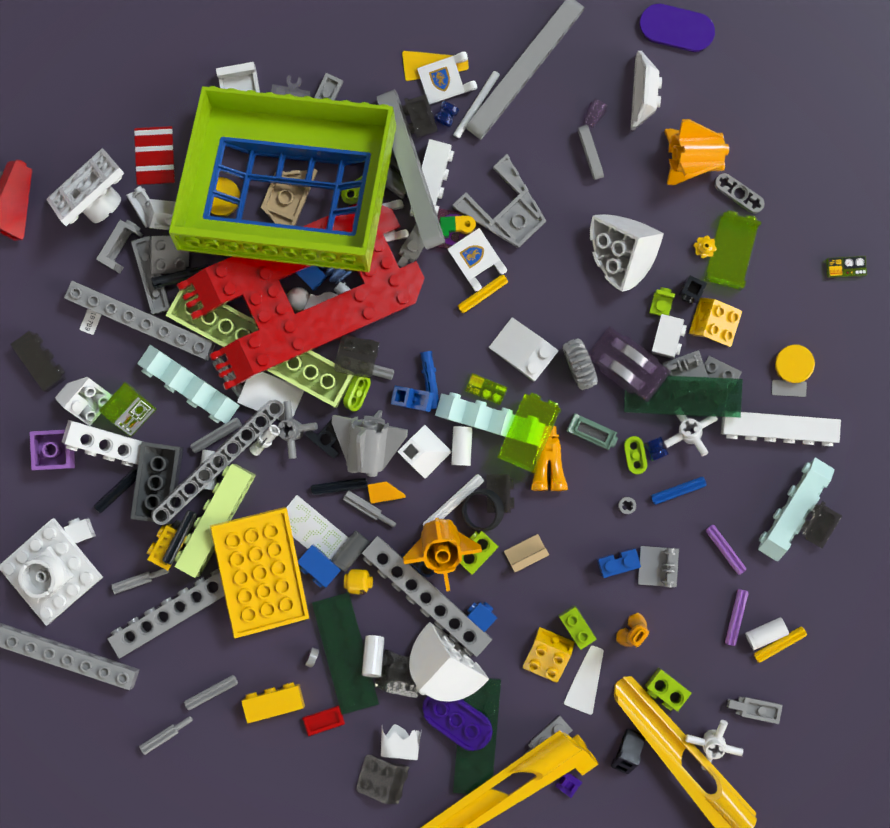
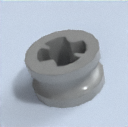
(626, 511)

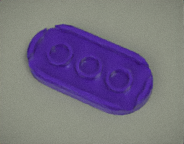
(677, 27)
(459, 722)

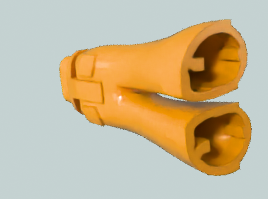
(551, 453)
(636, 635)

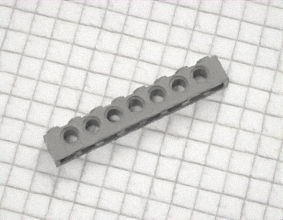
(139, 320)
(480, 640)
(123, 646)
(67, 657)

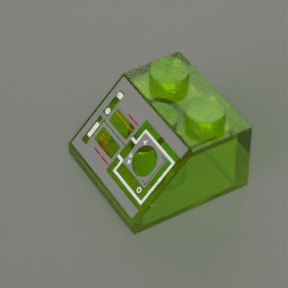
(127, 409)

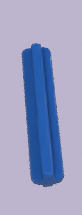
(678, 490)

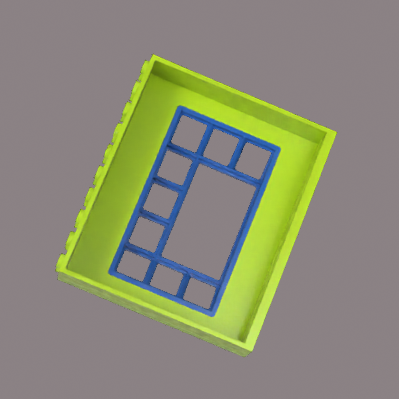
(286, 130)

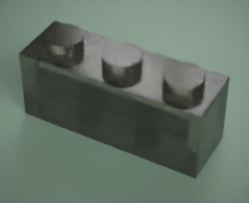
(39, 361)

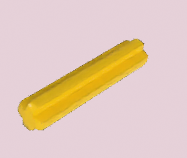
(482, 293)
(780, 644)

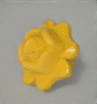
(705, 247)

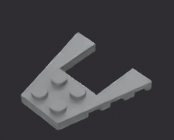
(517, 220)

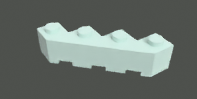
(185, 382)
(474, 414)
(792, 516)

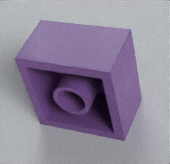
(49, 451)

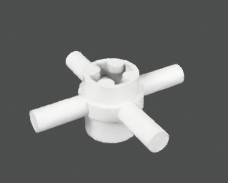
(684, 434)
(714, 743)

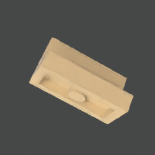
(526, 553)

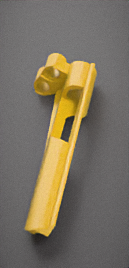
(547, 761)
(723, 808)

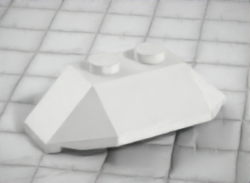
(644, 90)

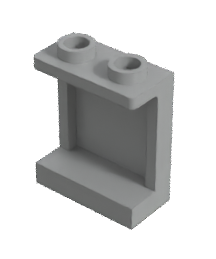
(116, 242)

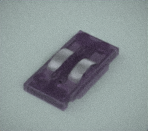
(628, 364)

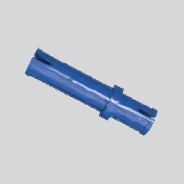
(429, 376)

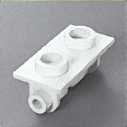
(139, 201)

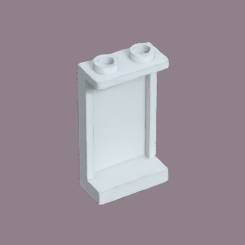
(239, 77)

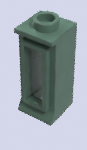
(592, 432)

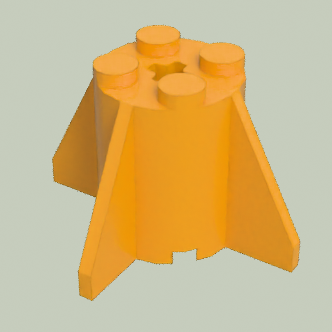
(694, 151)
(441, 548)

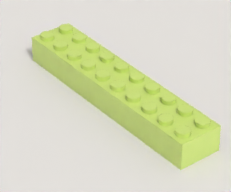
(226, 324)

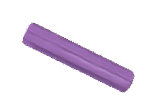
(725, 549)
(736, 617)

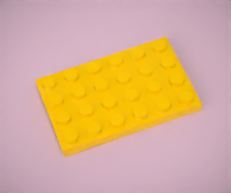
(259, 572)

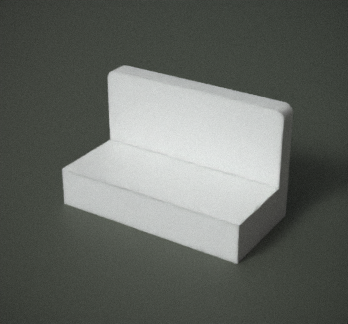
(161, 214)

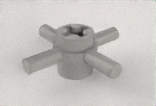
(298, 429)

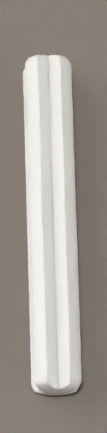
(456, 499)

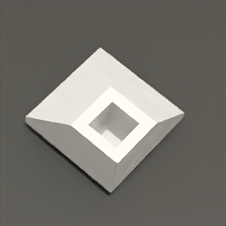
(83, 399)
(424, 451)

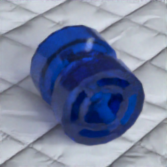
(446, 114)
(656, 449)

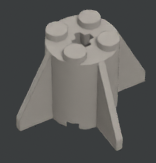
(367, 442)

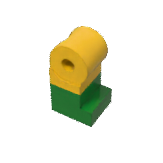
(453, 224)

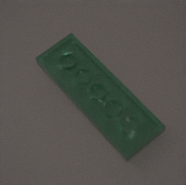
(691, 397)
(344, 652)
(477, 766)

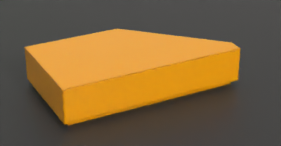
(383, 492)

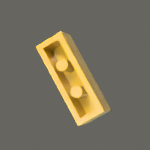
(272, 702)

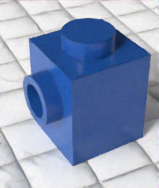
(312, 276)
(481, 615)

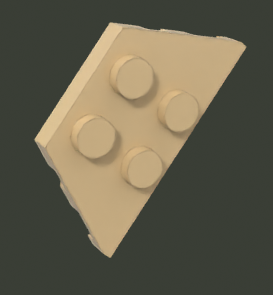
(285, 202)

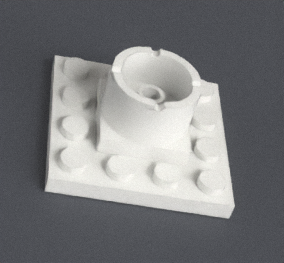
(88, 191)
(50, 571)

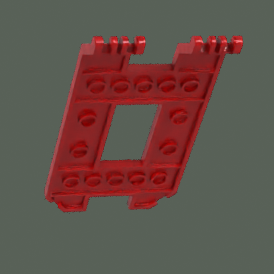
(281, 331)

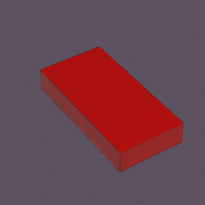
(323, 720)

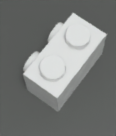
(668, 336)

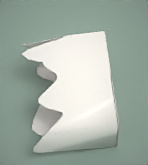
(399, 744)

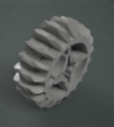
(580, 364)

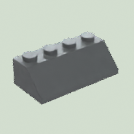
(155, 479)

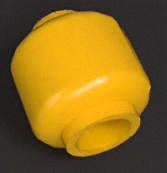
(358, 581)

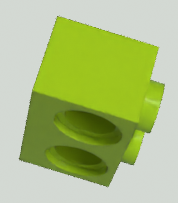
(480, 557)
(577, 627)
(670, 686)

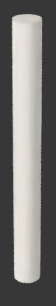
(476, 104)

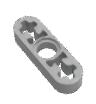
(590, 152)
(730, 181)

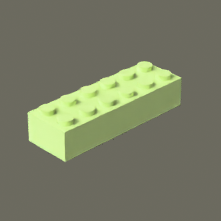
(219, 509)

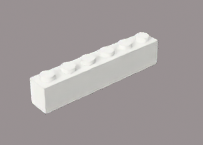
(782, 427)

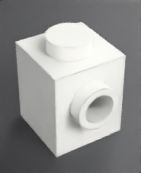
(79, 530)

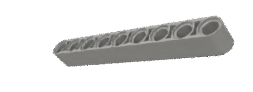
(524, 68)
(413, 175)
(208, 465)

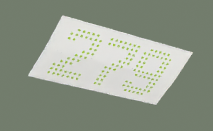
(312, 528)

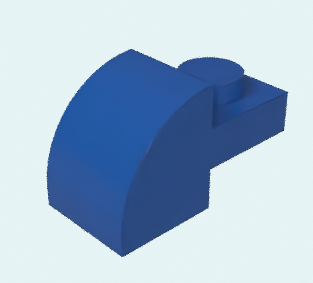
(412, 398)

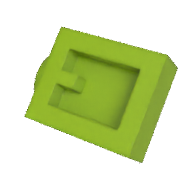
(661, 301)

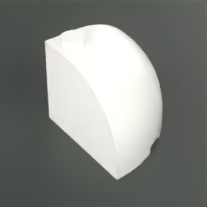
(624, 249)
(443, 667)

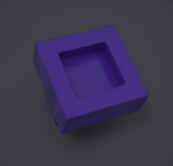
(568, 784)

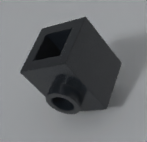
(692, 289)

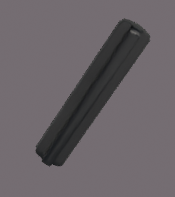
(339, 486)
(116, 491)
(179, 537)

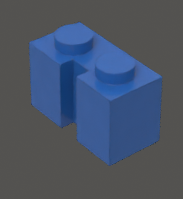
(319, 566)
(611, 566)

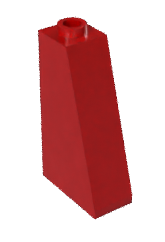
(14, 199)

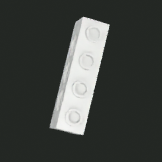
(75, 430)

